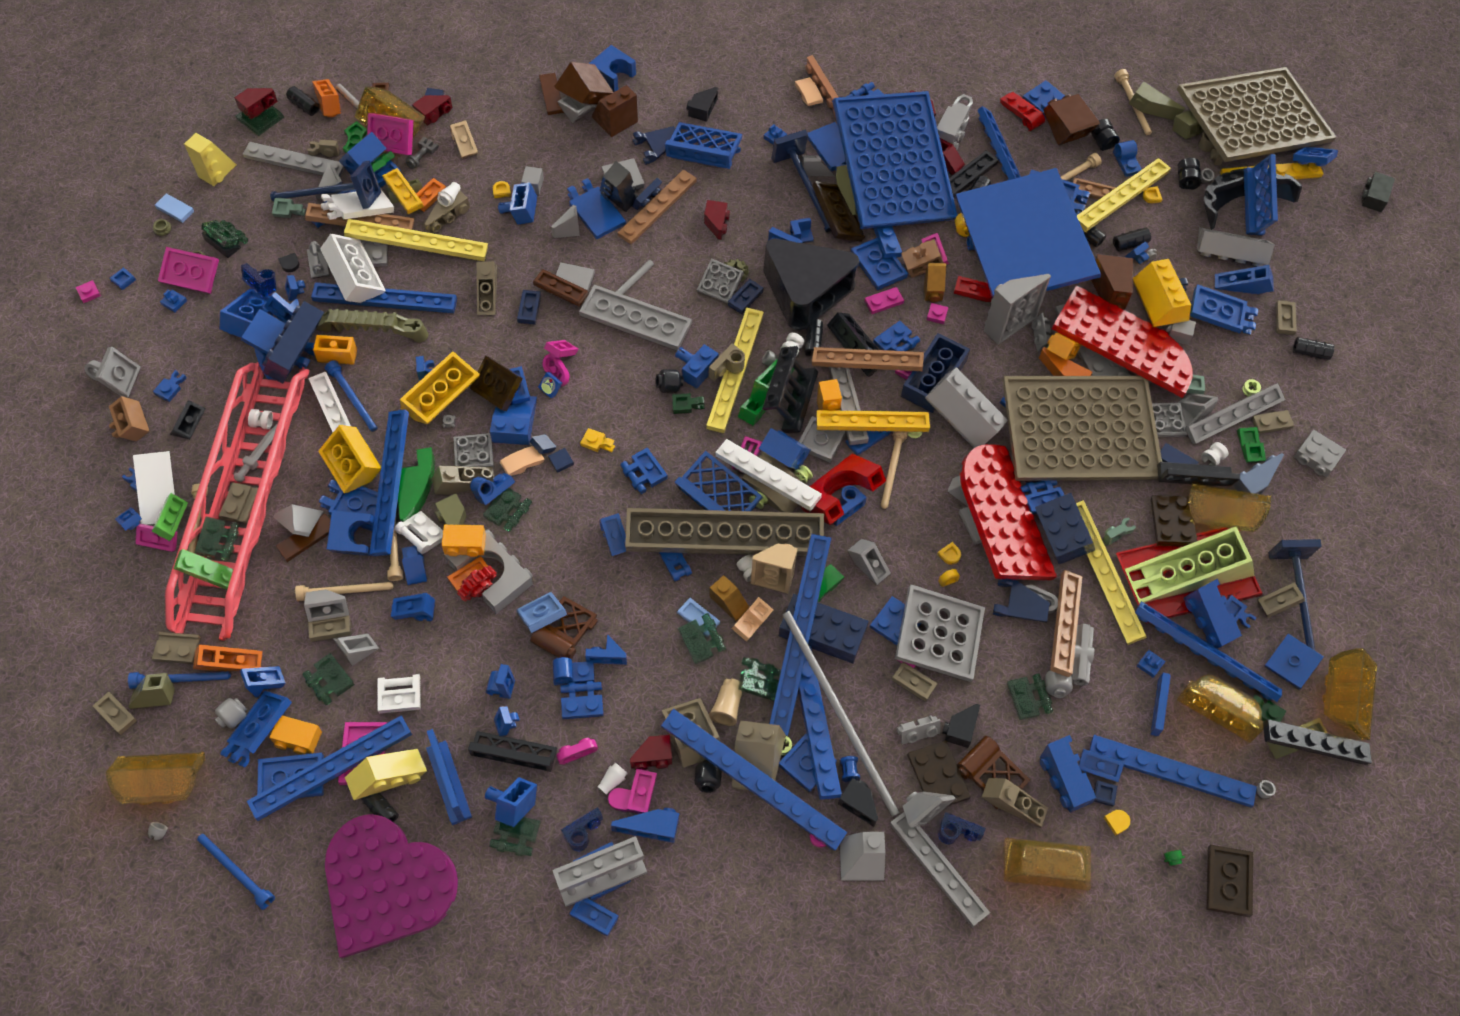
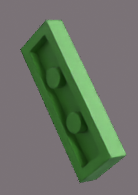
(169, 517)
(203, 569)

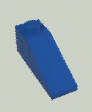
(1249, 280)
(653, 824)

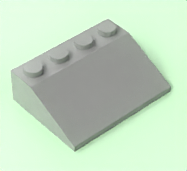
(1015, 306)

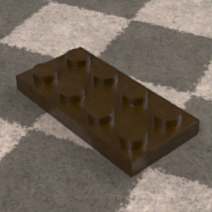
(837, 212)

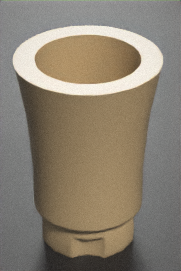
(727, 703)

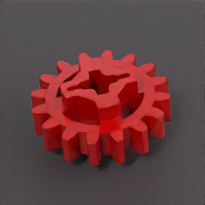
(477, 583)

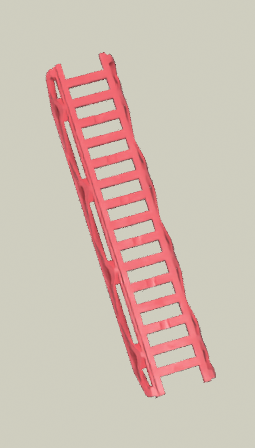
(230, 460)

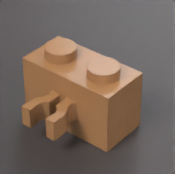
(917, 258)
(128, 419)

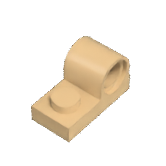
(463, 139)

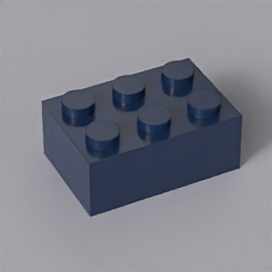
(1065, 528)

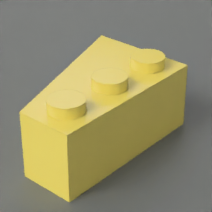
(208, 159)
(385, 772)

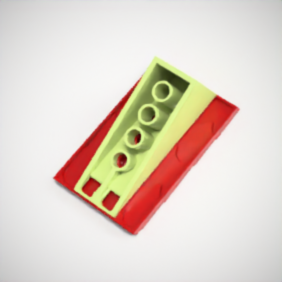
(1169, 573)

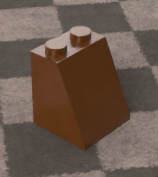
(583, 83)
(617, 111)
(1070, 118)
(1115, 280)

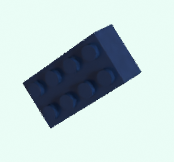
(292, 341)
(939, 359)
(832, 631)

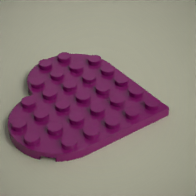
(384, 884)

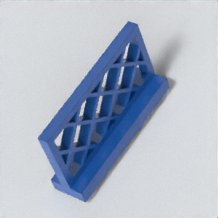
(702, 153)
(1255, 202)
(704, 500)
(448, 780)

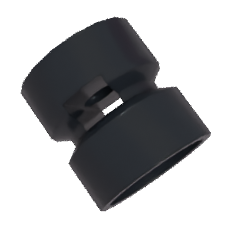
(1105, 135)
(1189, 173)

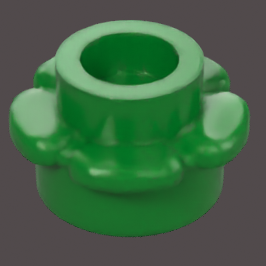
(1173, 857)

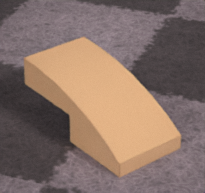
(809, 91)
(518, 462)
(752, 619)

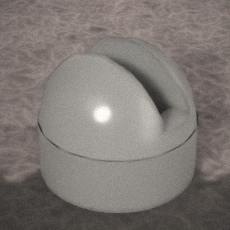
(1206, 175)
(769, 357)
(1265, 789)
(157, 830)

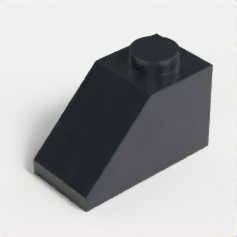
(702, 104)
(961, 726)
(859, 801)

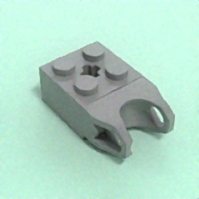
(954, 121)

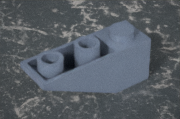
(1259, 476)

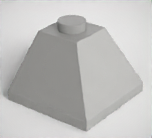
(925, 806)
(863, 857)

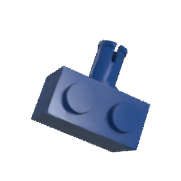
(522, 203)
(696, 365)
(514, 801)

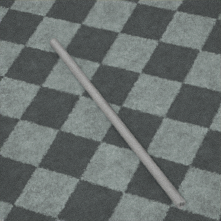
(841, 714)

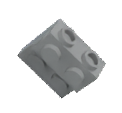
(1319, 453)

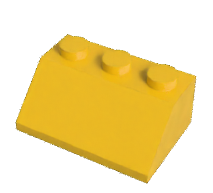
(349, 458)

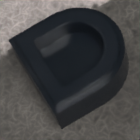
(289, 263)

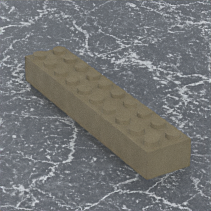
(718, 531)

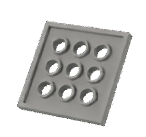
(926, 657)

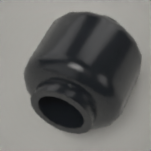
(669, 381)
(707, 777)

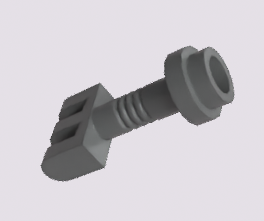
(413, 161)

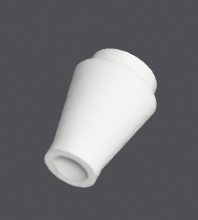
(447, 196)
(612, 778)

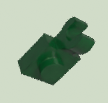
(684, 403)
(1270, 710)

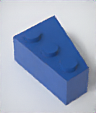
(1212, 614)
(1066, 775)

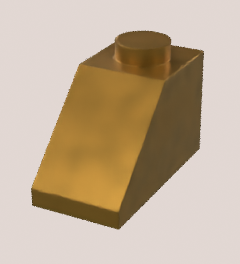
(935, 282)
(728, 598)

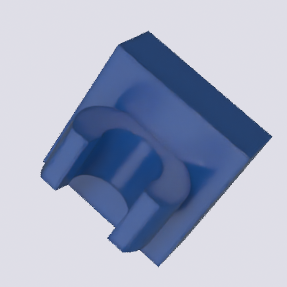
(773, 133)
(1139, 254)
(293, 287)
(173, 300)
(422, 367)
(1150, 663)
(505, 721)

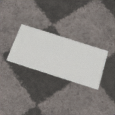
(153, 483)

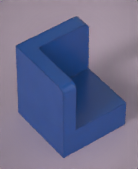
(801, 229)

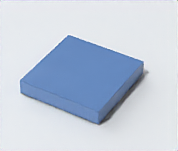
(541, 612)

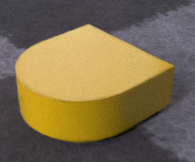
(501, 189)
(1152, 195)
(950, 554)
(949, 577)
(1118, 821)

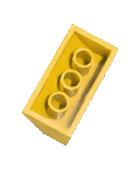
(1162, 294)
(438, 388)

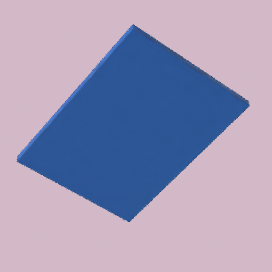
(894, 159)
(1027, 231)

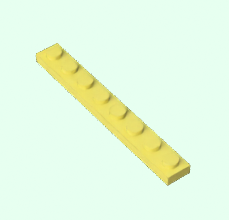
(1122, 194)
(415, 240)
(731, 381)
(1111, 583)

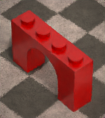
(851, 471)

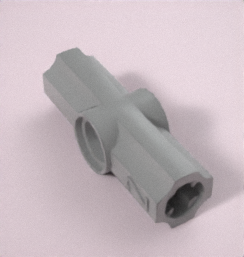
(1083, 655)

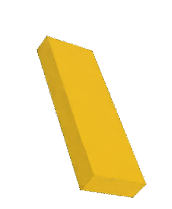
(402, 191)

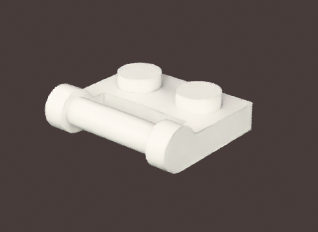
(424, 528)
(399, 699)

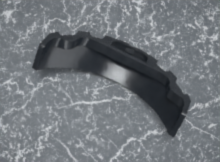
(1231, 186)

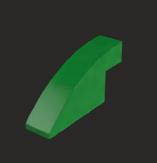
(752, 409)
(416, 484)

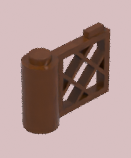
(558, 642)
(983, 756)

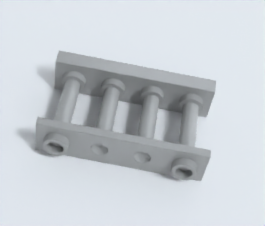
(600, 871)

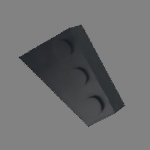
(618, 186)

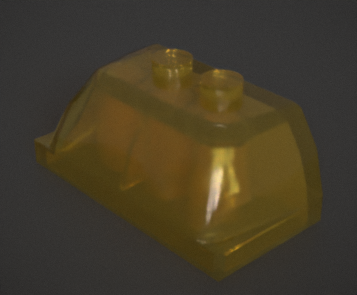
(386, 103)
(1228, 508)
(1351, 691)
(1224, 706)
(154, 777)
(1047, 864)

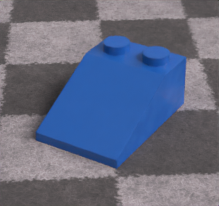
(239, 313)
(515, 424)

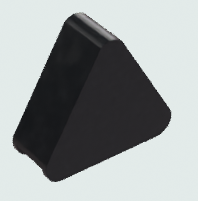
(807, 279)

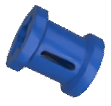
(849, 766)

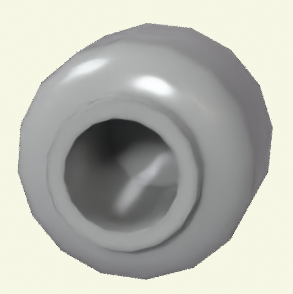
(1057, 684)
(230, 713)

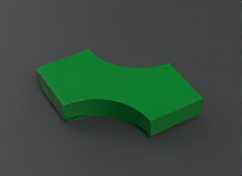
(355, 134)
(382, 160)

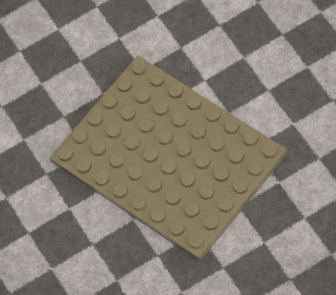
(1255, 114)
(1081, 428)

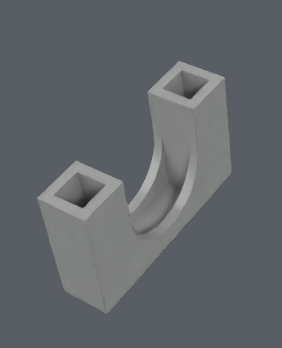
(513, 580)

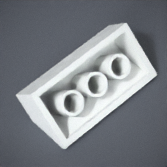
(352, 268)

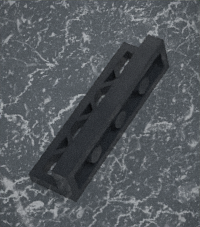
(851, 335)
(1196, 474)
(512, 756)

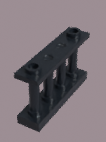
(801, 393)

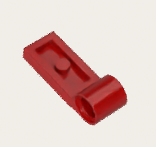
(1031, 116)
(973, 289)

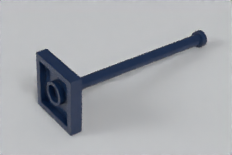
(791, 147)
(363, 182)
(1299, 550)

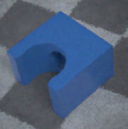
(612, 62)
(367, 149)
(784, 448)
(342, 532)

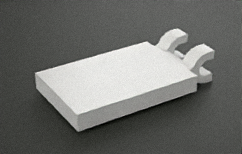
(349, 206)

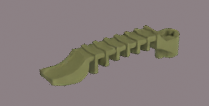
(400, 325)

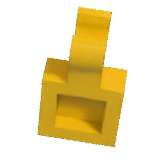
(595, 440)

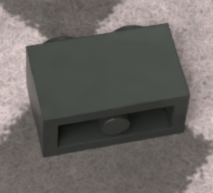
(1377, 192)

